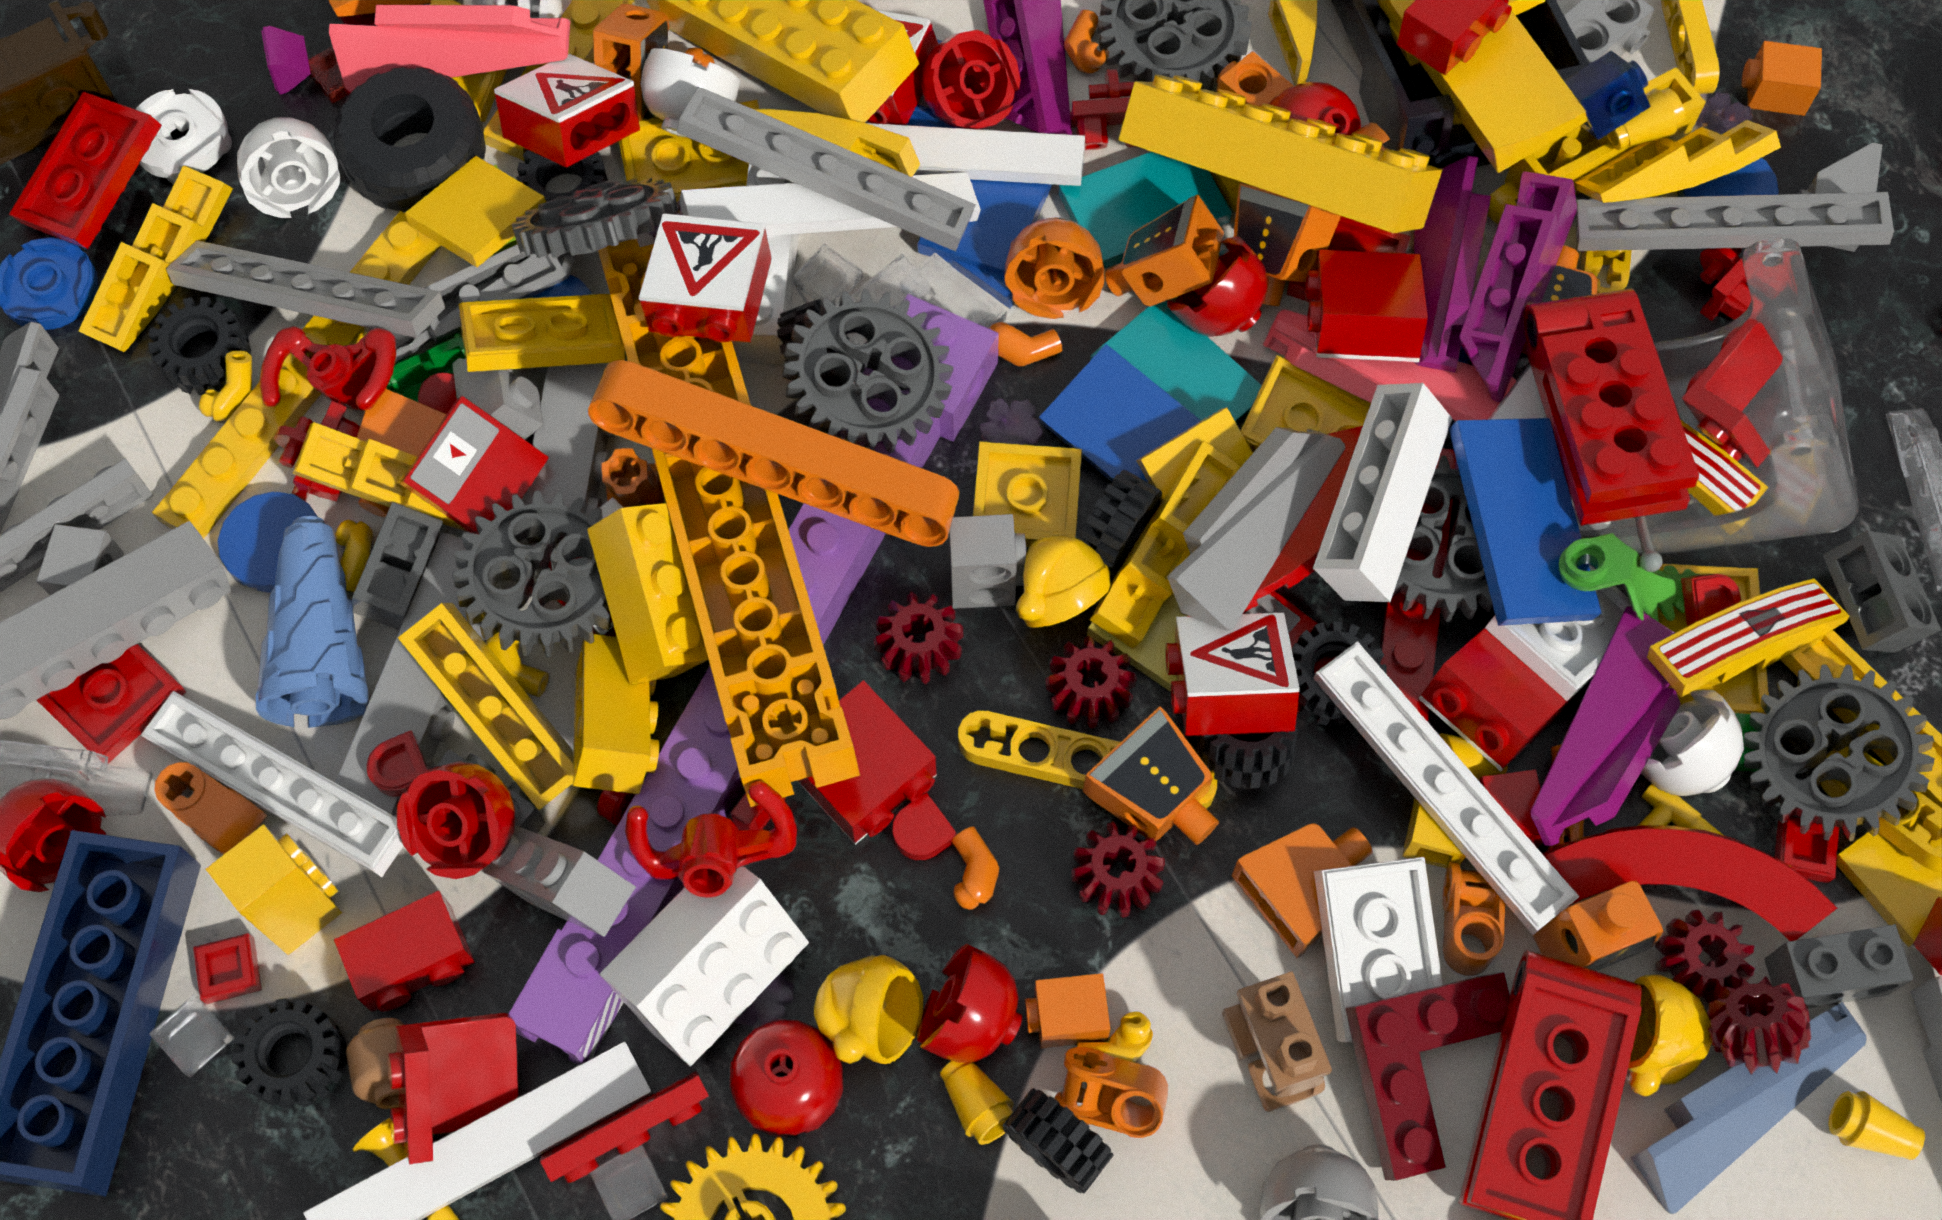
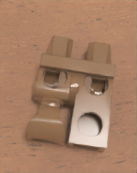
(1278, 1027)

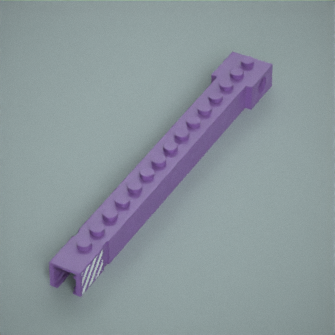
(697, 766)

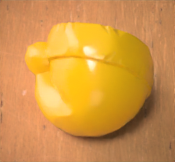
(1060, 580)
(870, 1009)
(1669, 1035)

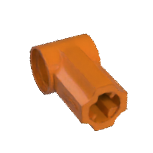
(631, 479)

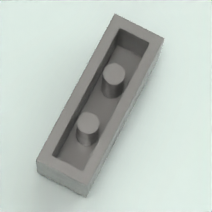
(561, 880)

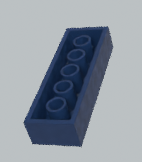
(90, 1009)

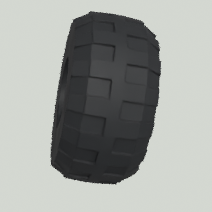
(398, 106)

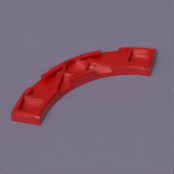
(1302, 548)
(1696, 861)

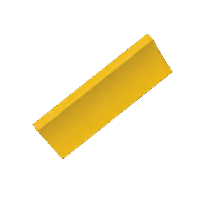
(1505, 92)

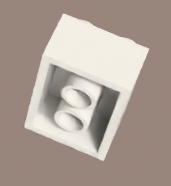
(704, 963)

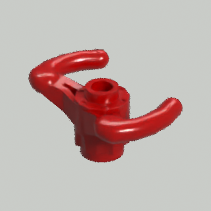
(335, 370)
(714, 845)

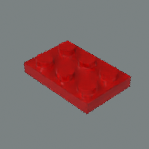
(85, 170)

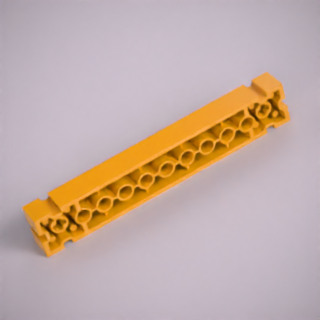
(740, 573)

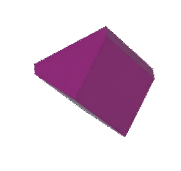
(285, 58)

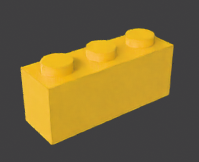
(647, 593)
(611, 721)
(276, 888)

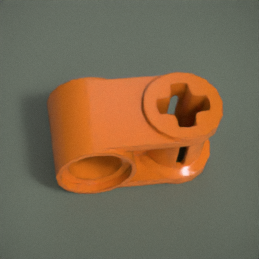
(212, 811)
(1475, 910)
(1107, 1092)

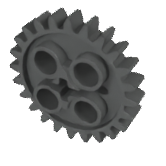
(1194, 33)
(594, 217)
(889, 336)
(500, 556)
(1454, 587)
(1871, 788)

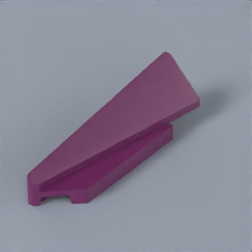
(1037, 41)
(1449, 261)
(1516, 276)
(1610, 734)

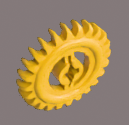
(753, 1170)

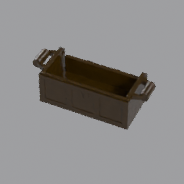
(46, 77)

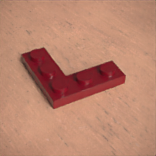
(1387, 1050)

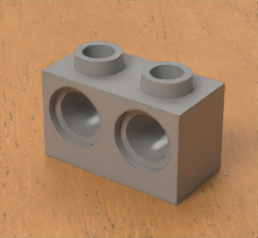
(1609, 26)
(985, 561)

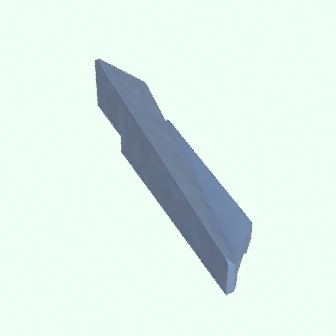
(1739, 1108)

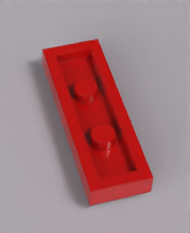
(625, 1129)

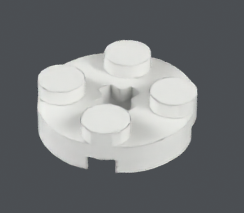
(201, 145)

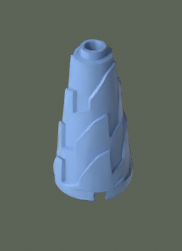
(311, 641)

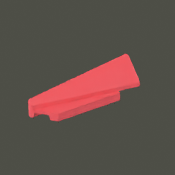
(447, 40)
(1460, 393)

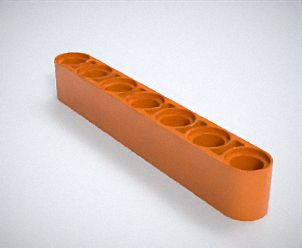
(774, 453)

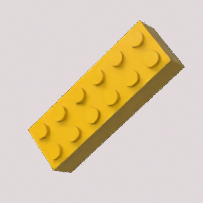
(817, 51)
(1281, 154)

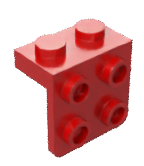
(1728, 385)
(450, 1077)

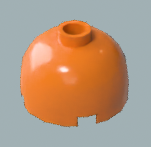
(1054, 268)

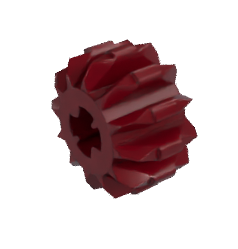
(939, 635)
(1095, 663)
(1102, 856)
(1689, 939)
(1759, 1025)

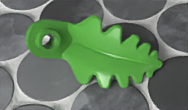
(1619, 565)

